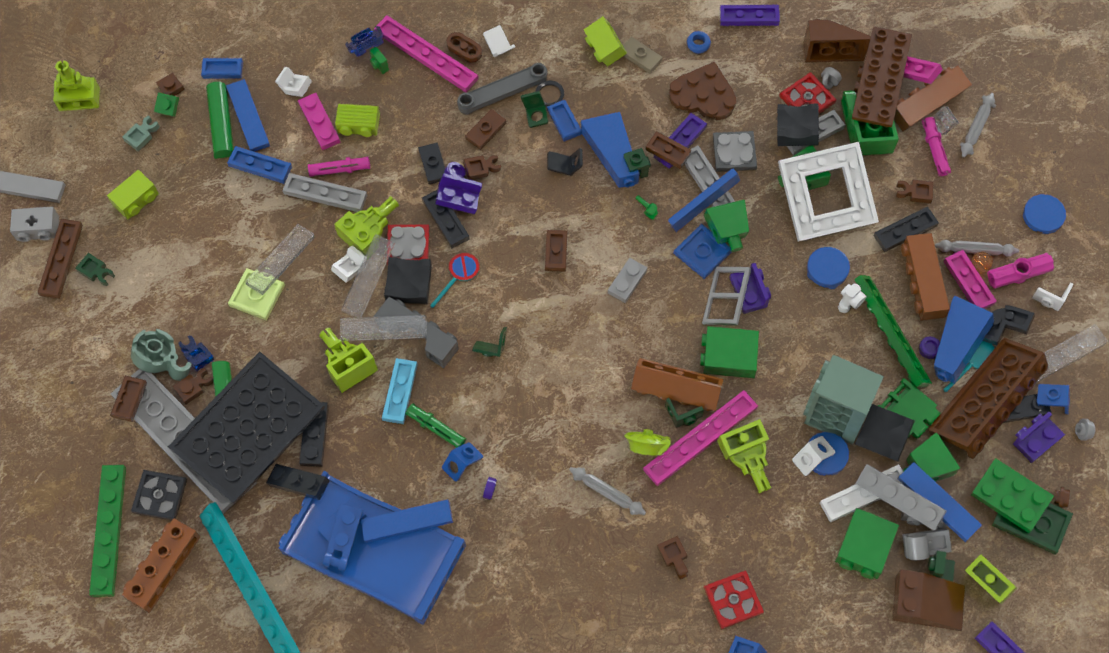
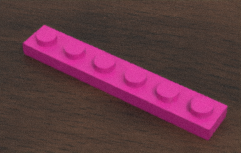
(427, 54)
(700, 438)

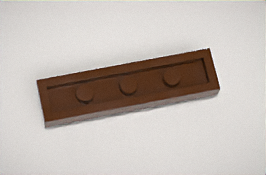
(60, 258)

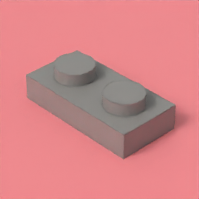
(627, 280)

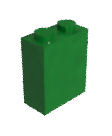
(730, 352)
(866, 544)

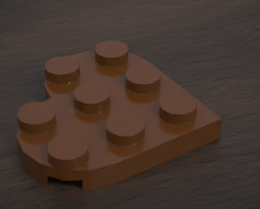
(704, 92)

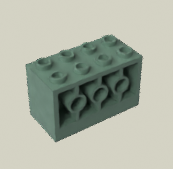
(841, 398)

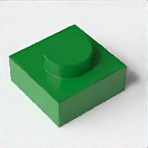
(378, 60)
(166, 104)

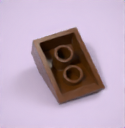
(834, 42)
(928, 600)

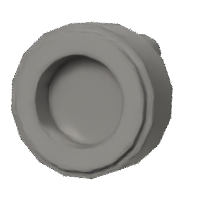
(830, 76)

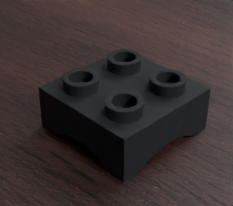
(798, 125)
(408, 280)
(885, 432)

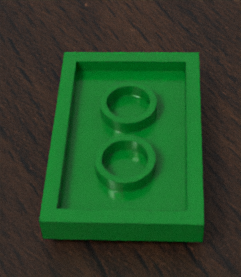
(1012, 495)

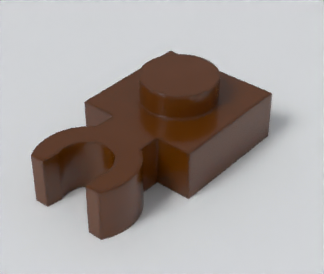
(478, 167)
(919, 190)
(190, 387)

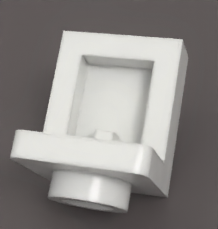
(292, 83)
(348, 266)

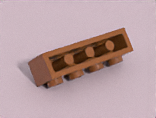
(931, 97)
(925, 277)
(677, 384)
(160, 565)

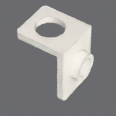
(497, 41)
(1050, 300)
(811, 455)

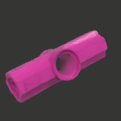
(1031, 267)

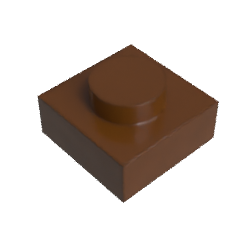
(170, 85)

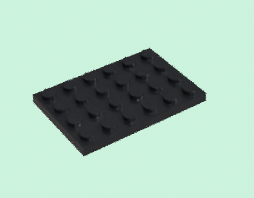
(246, 427)

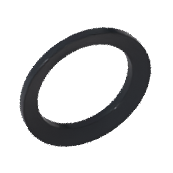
(553, 83)

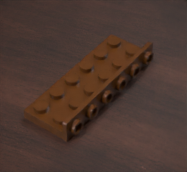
(990, 396)

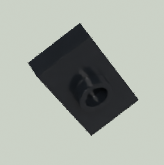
(432, 162)

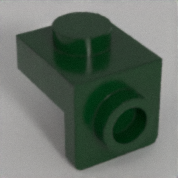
(638, 161)
(941, 567)

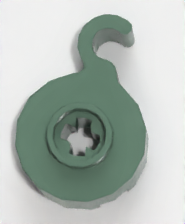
(156, 353)

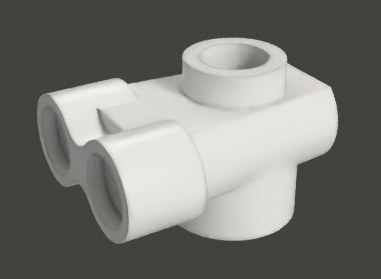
(851, 296)

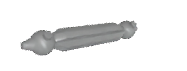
(977, 125)
(975, 247)
(607, 491)

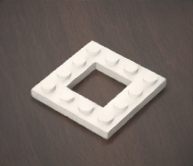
(851, 161)

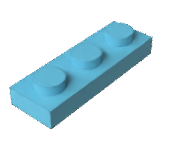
(399, 391)

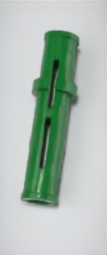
(428, 421)

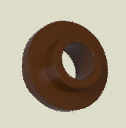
(1062, 497)

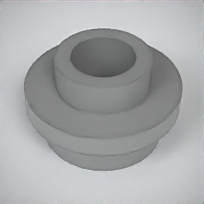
(1085, 429)

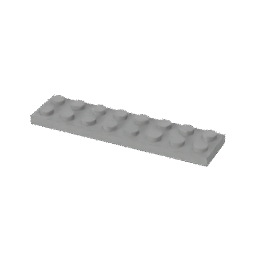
(163, 421)

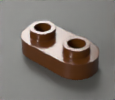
(465, 48)

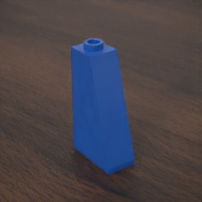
(609, 142)
(961, 337)

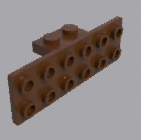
(881, 77)

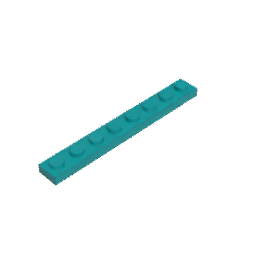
(247, 580)

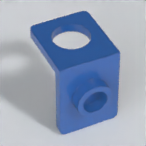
(1054, 395)
(463, 457)

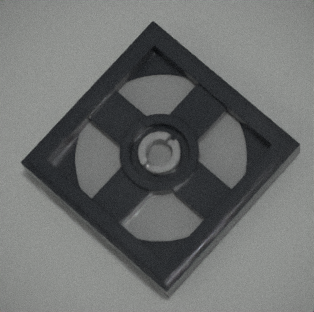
(159, 495)

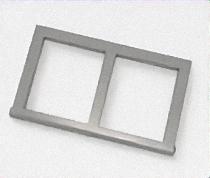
(740, 296)

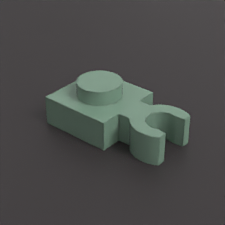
(138, 135)

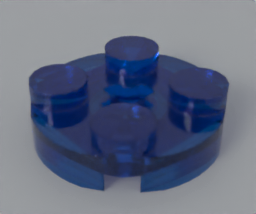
(365, 40)

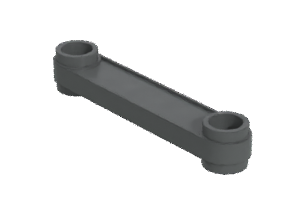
(502, 88)

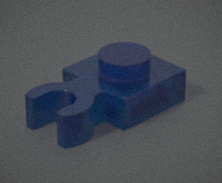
(197, 354)

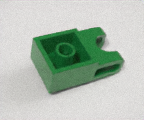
(871, 137)

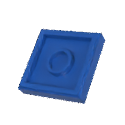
(702, 251)

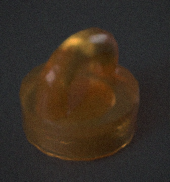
(982, 261)

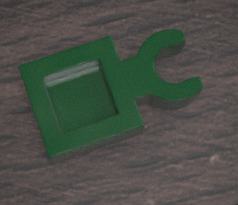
(94, 268)

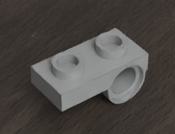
(922, 544)

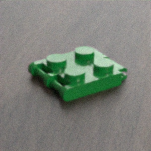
(913, 405)

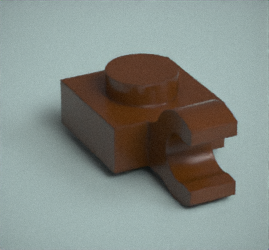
(674, 554)

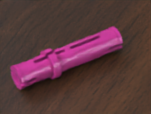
(934, 138)
(363, 163)

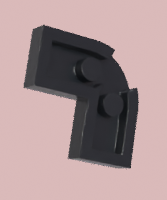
(1010, 318)

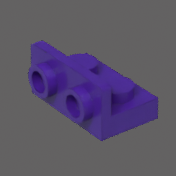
(458, 193)
(756, 294)
(1038, 438)

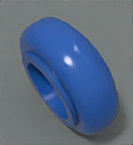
(698, 35)

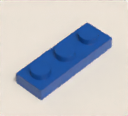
(259, 164)

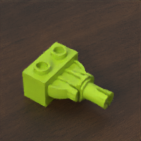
(74, 90)
(361, 226)
(347, 362)
(748, 449)

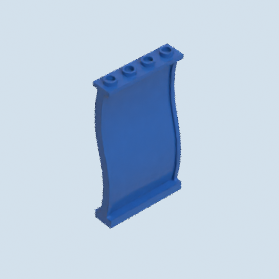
(396, 570)

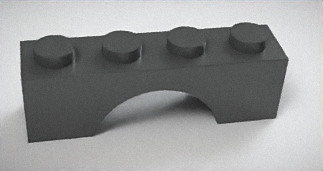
(439, 345)

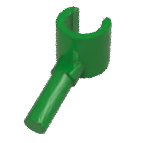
(651, 209)

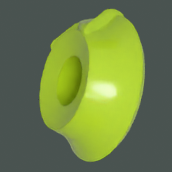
(647, 442)

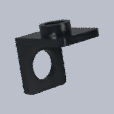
(563, 163)

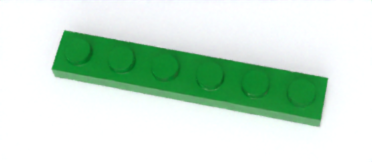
(896, 338)
(107, 531)

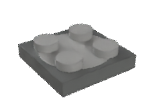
(734, 151)

